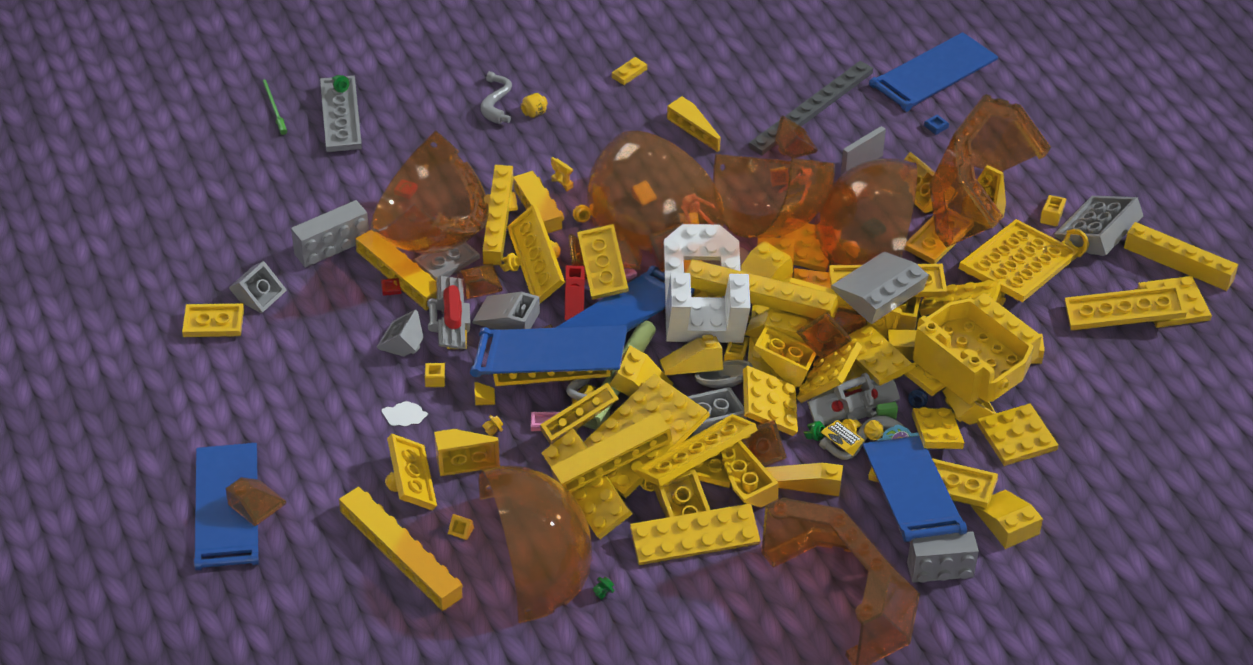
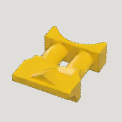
(562, 173)

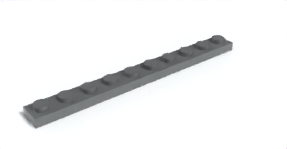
(814, 105)

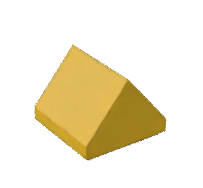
(460, 527)

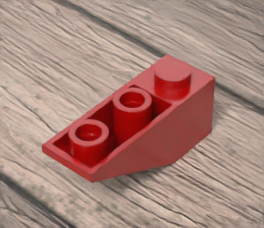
(574, 290)

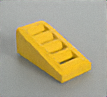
(1052, 210)
(736, 351)

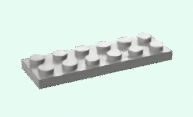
(340, 116)

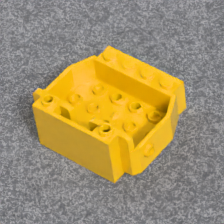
(961, 346)

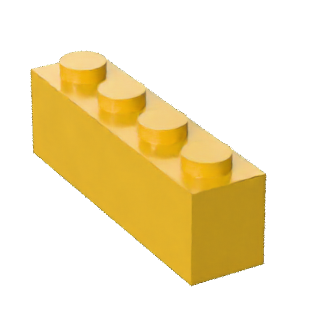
(530, 192)

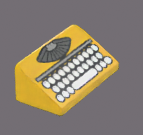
(843, 437)

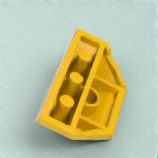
(779, 320)

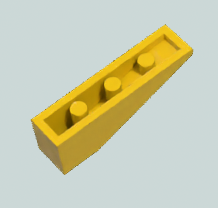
(690, 119)
(578, 413)
(812, 478)

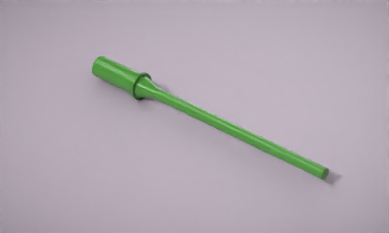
(279, 121)

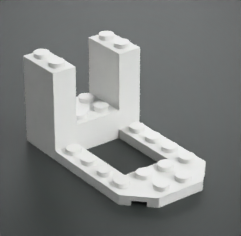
(698, 316)

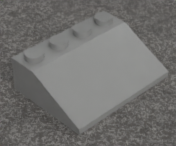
(1103, 221)
(881, 285)

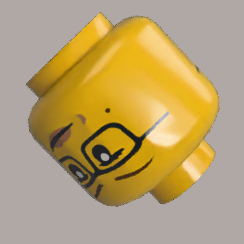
(534, 105)

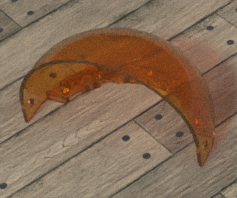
(649, 186)
(770, 194)
(431, 201)
(868, 212)
(543, 535)

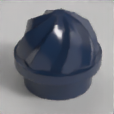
(918, 398)

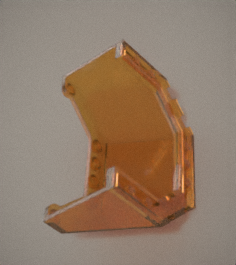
(992, 136)
(888, 599)

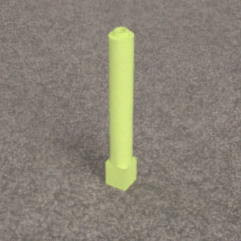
(639, 339)

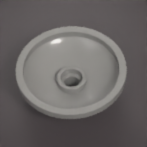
(728, 377)

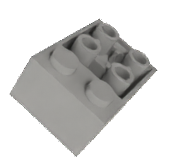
(508, 311)

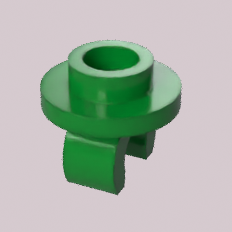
(340, 83)
(815, 431)
(603, 587)

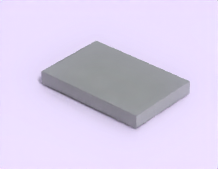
(863, 150)
(447, 262)

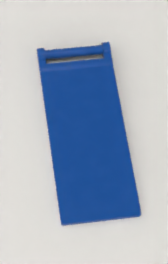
(934, 70)
(630, 308)
(550, 350)
(913, 488)
(217, 525)

